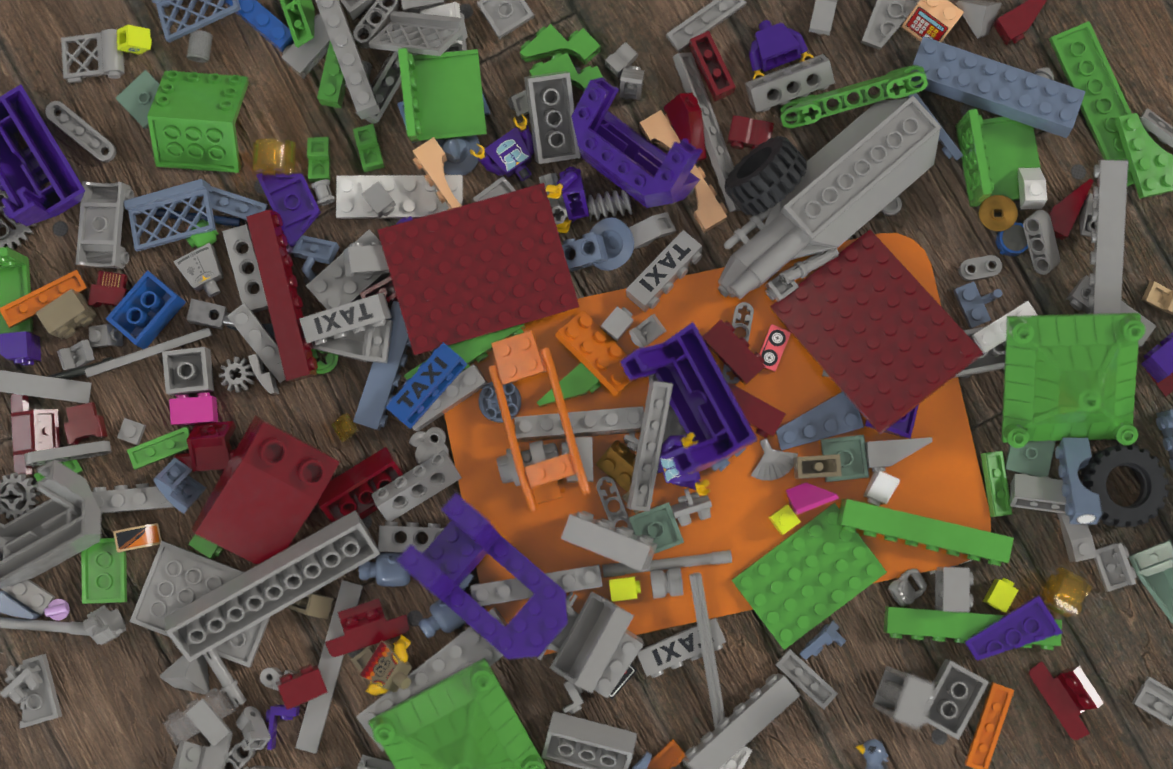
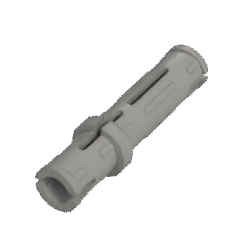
(802, 268)
(228, 684)

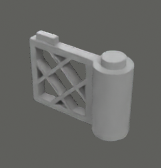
(109, 58)

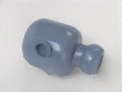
(385, 570)
(442, 618)

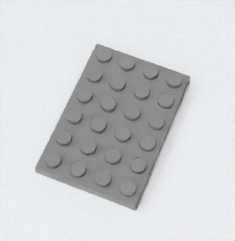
(181, 578)

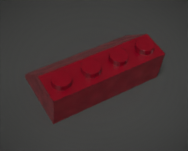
(354, 487)

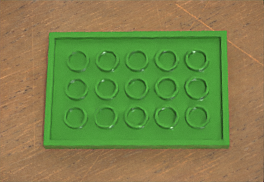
(808, 577)

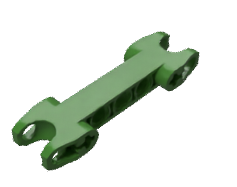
(806, 116)

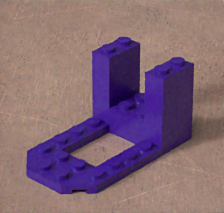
(456, 555)

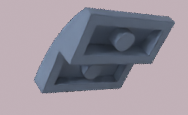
(178, 486)

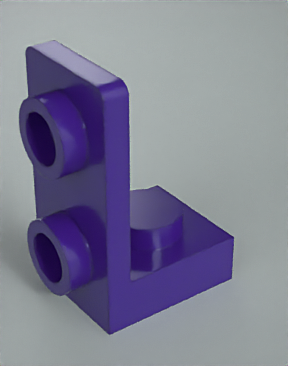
(272, 717)

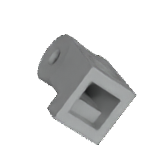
(253, 729)

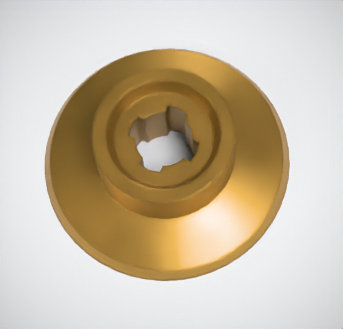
(995, 204)

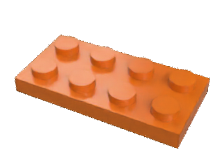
(595, 351)

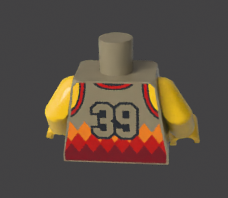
(388, 667)

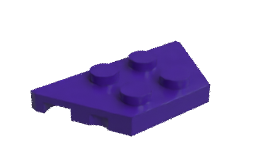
(292, 200)

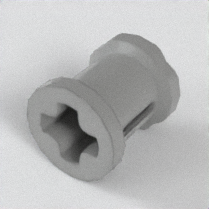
(323, 192)

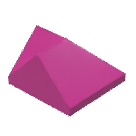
(807, 497)

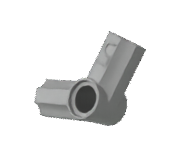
(557, 205)

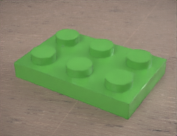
(103, 573)

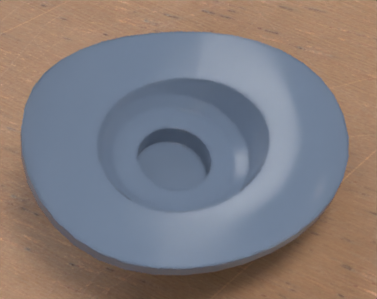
(458, 154)
(617, 241)

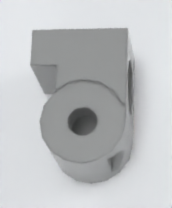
(621, 59)
(271, 675)

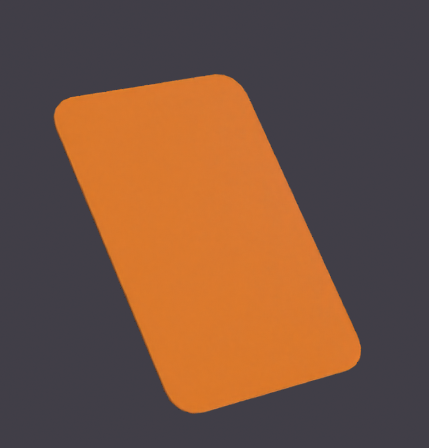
(934, 482)

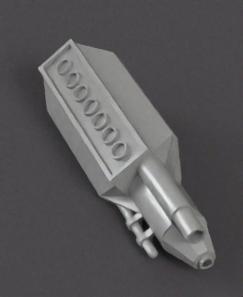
(838, 193)

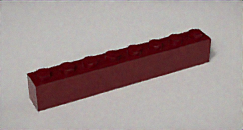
(281, 295)

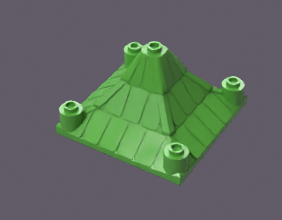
(1070, 377)
(457, 726)

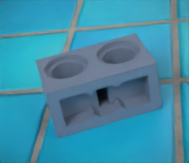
(583, 257)

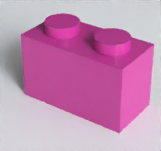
(193, 409)

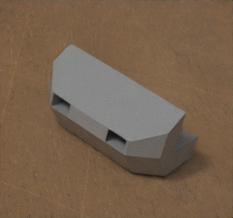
(51, 530)

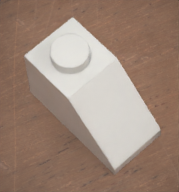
(1032, 188)
(880, 488)

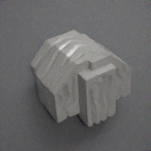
(104, 625)

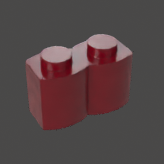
(749, 132)

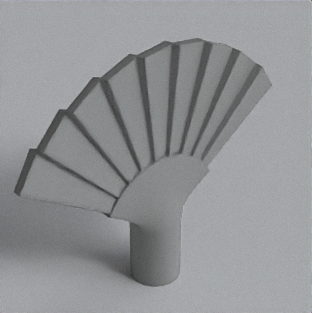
(773, 463)

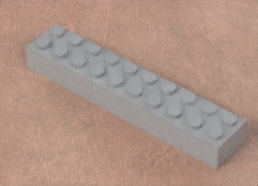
(271, 586)

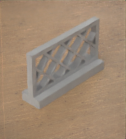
(423, 27)

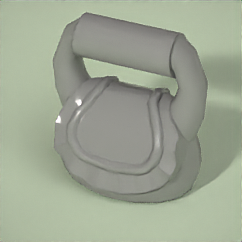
(902, 589)

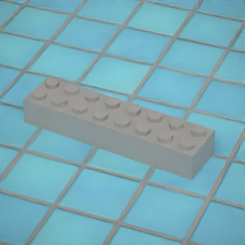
(454, 657)

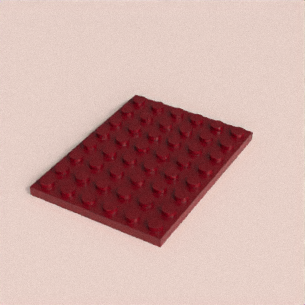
(478, 268)
(876, 331)

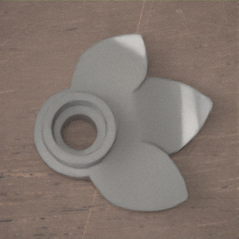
(426, 446)

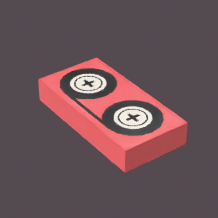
(774, 346)

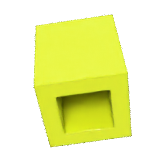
(133, 39)
(784, 519)
(624, 588)
(1001, 594)

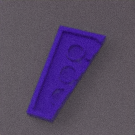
(1020, 627)

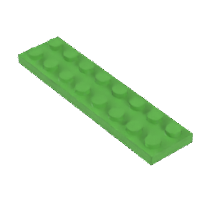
(1103, 100)

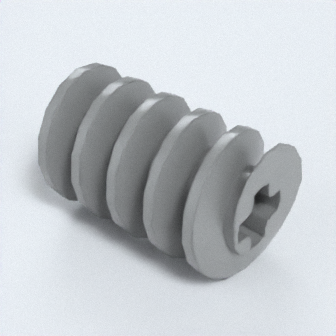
(609, 204)

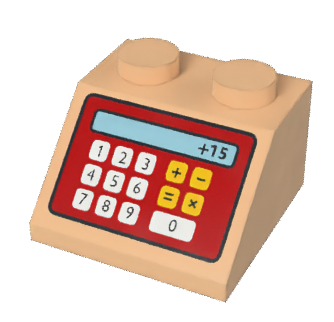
(932, 19)

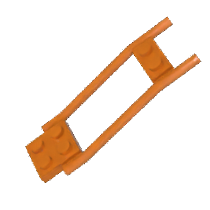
(516, 360)

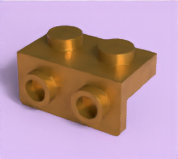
(618, 464)

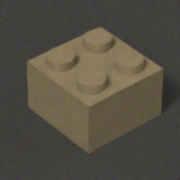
(66, 314)

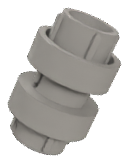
(537, 453)

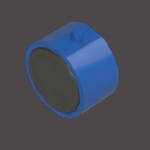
(1012, 241)

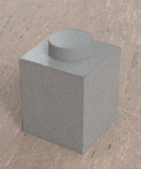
(379, 200)
(617, 322)

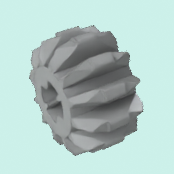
(237, 382)

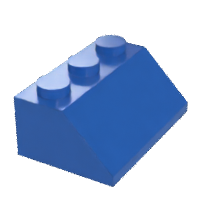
(145, 310)

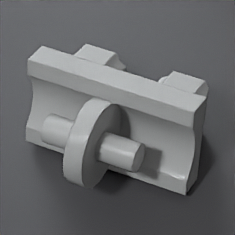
(689, 504)
(19, 679)

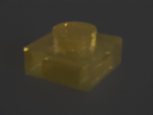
(344, 427)

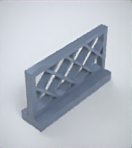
(199, 23)
(170, 197)

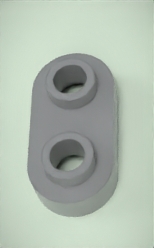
(981, 268)

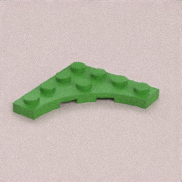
(1148, 162)

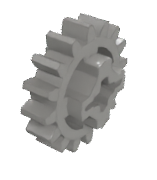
(17, 485)

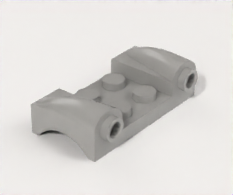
(102, 225)

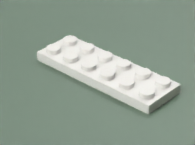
(409, 192)

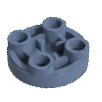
(489, 404)

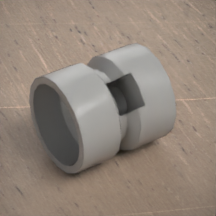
(666, 583)

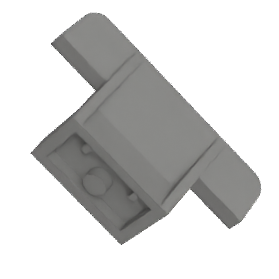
(202, 757)

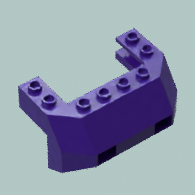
(627, 156)
(28, 169)
(697, 396)

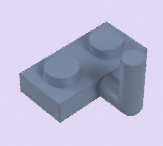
(314, 250)
(973, 304)
(826, 635)

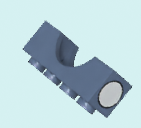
(1081, 504)

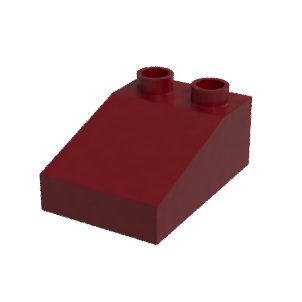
(264, 493)

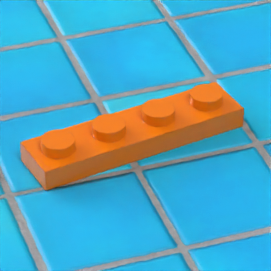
(28, 305)
(989, 726)

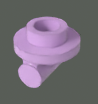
(57, 609)

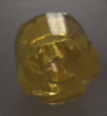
(274, 156)
(1065, 592)

